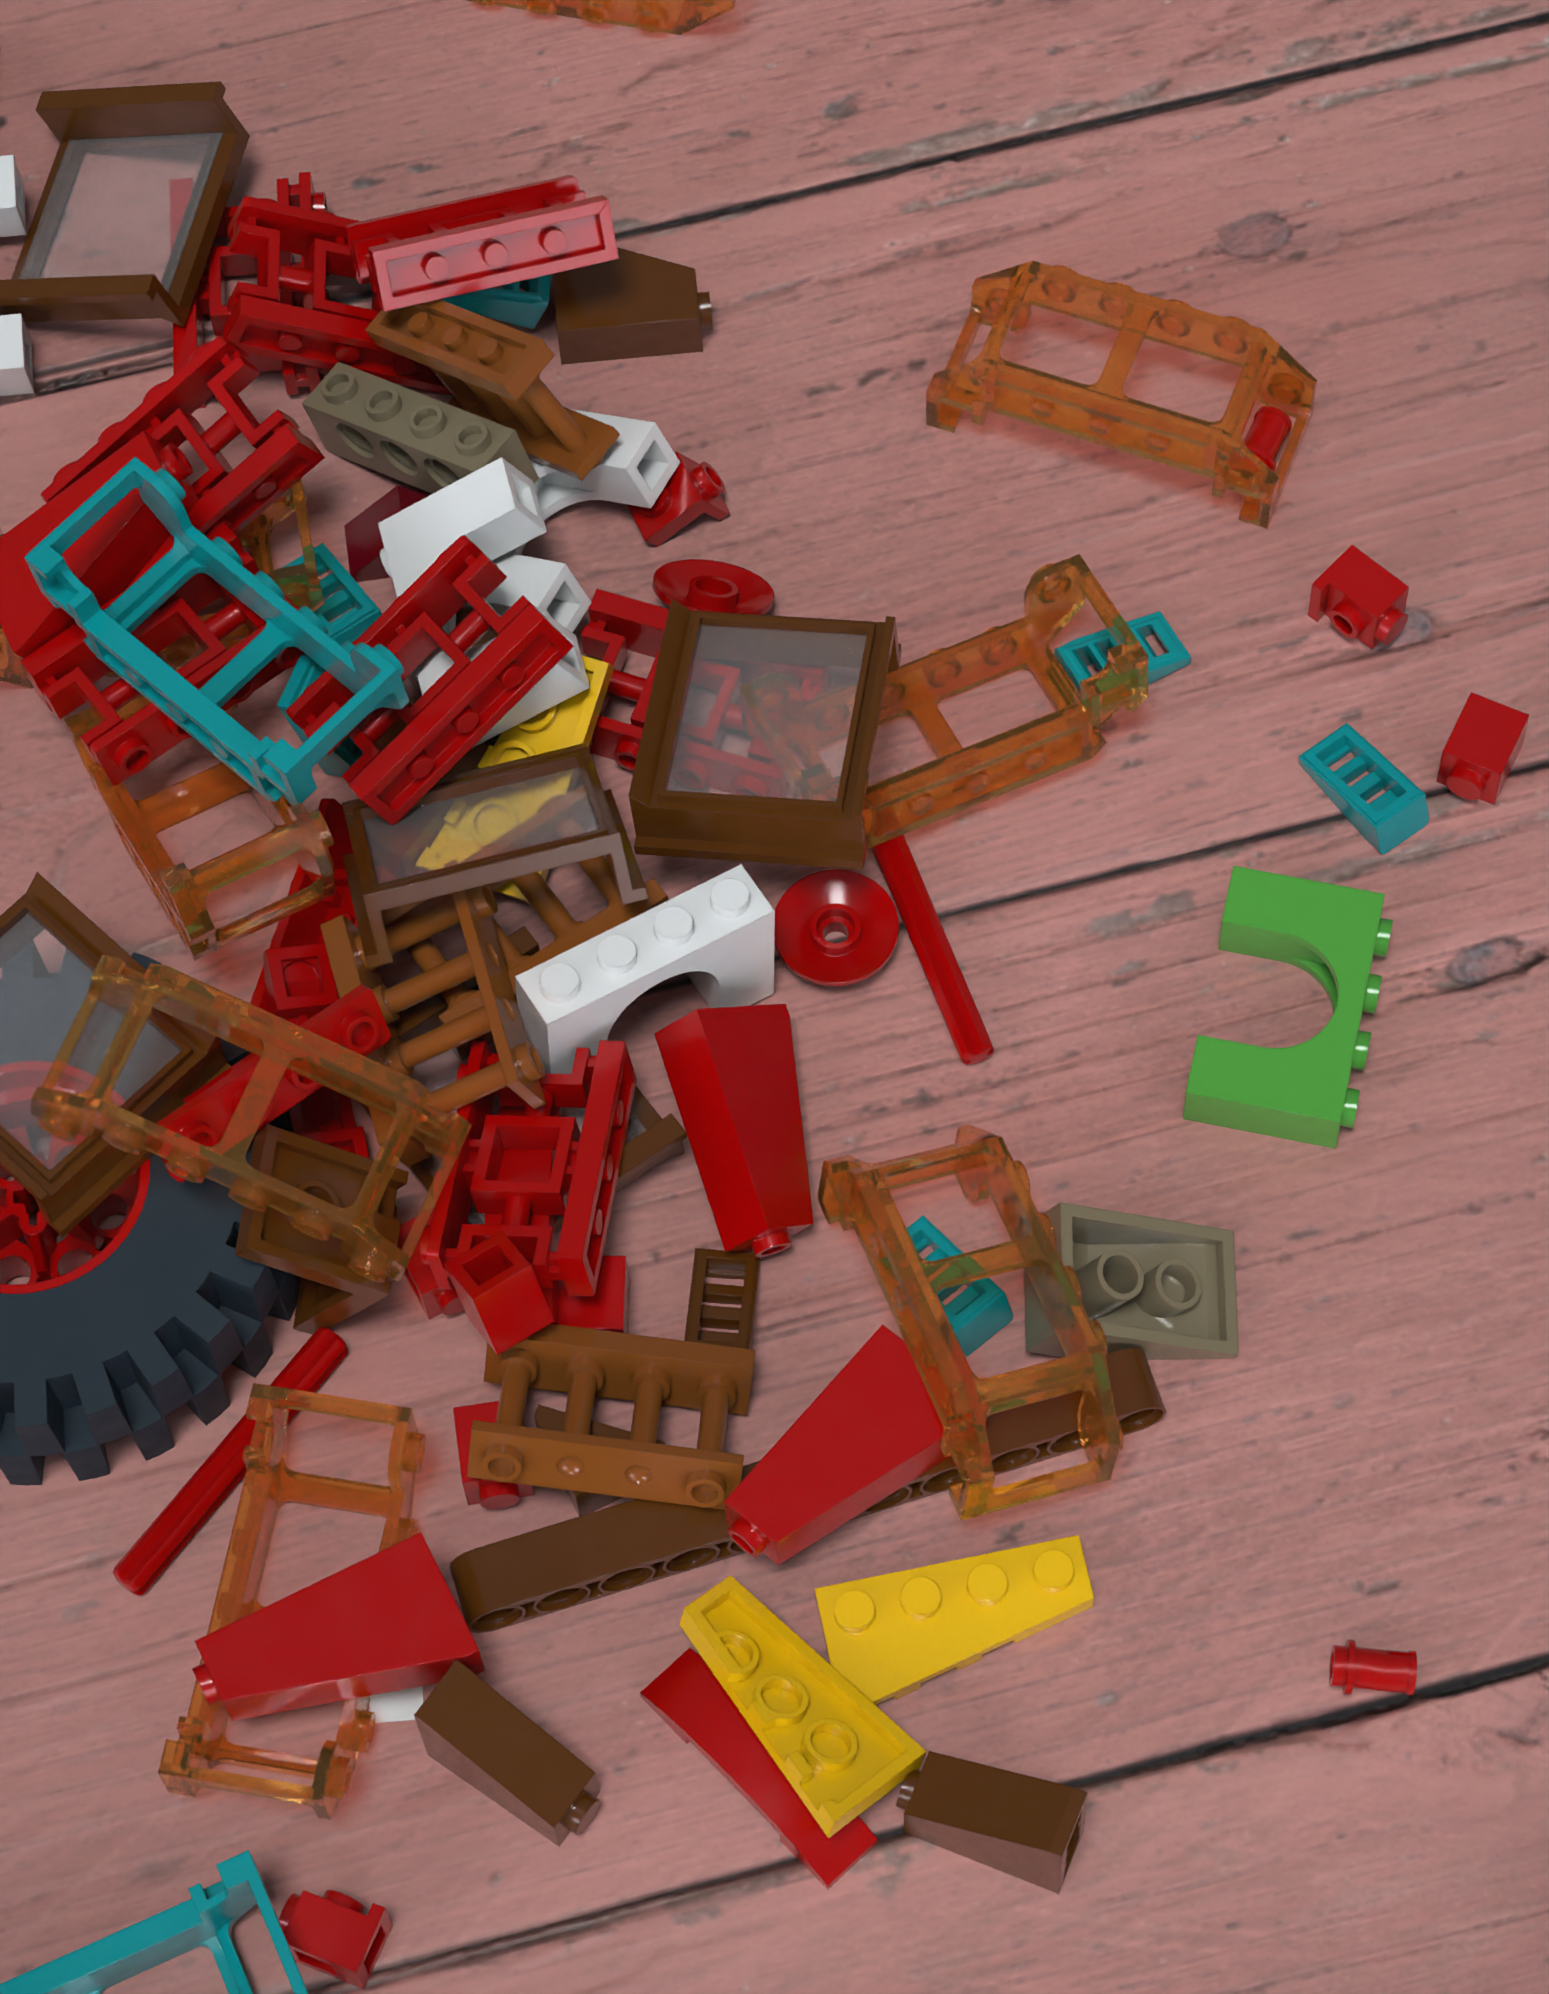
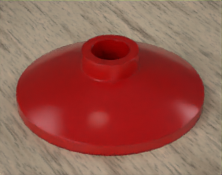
(713, 587)
(835, 903)

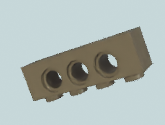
(407, 431)

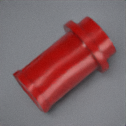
(1267, 434)
(1372, 1669)

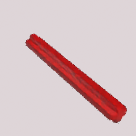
(934, 951)
(220, 1472)

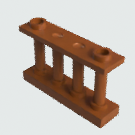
(496, 376)
(566, 930)
(518, 1061)
(624, 1368)

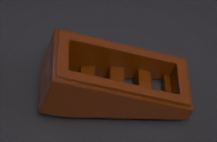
(728, 1266)

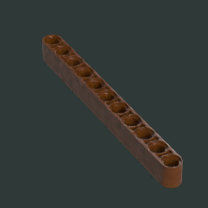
(657, 1539)

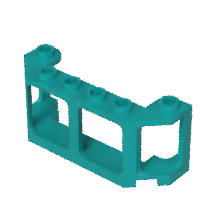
(263, 764)
(196, 1923)

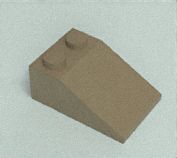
(1145, 1283)

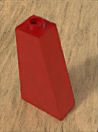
(101, 558)
(742, 1120)
(841, 1456)
(341, 1639)

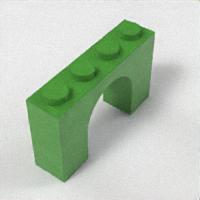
(1304, 1087)

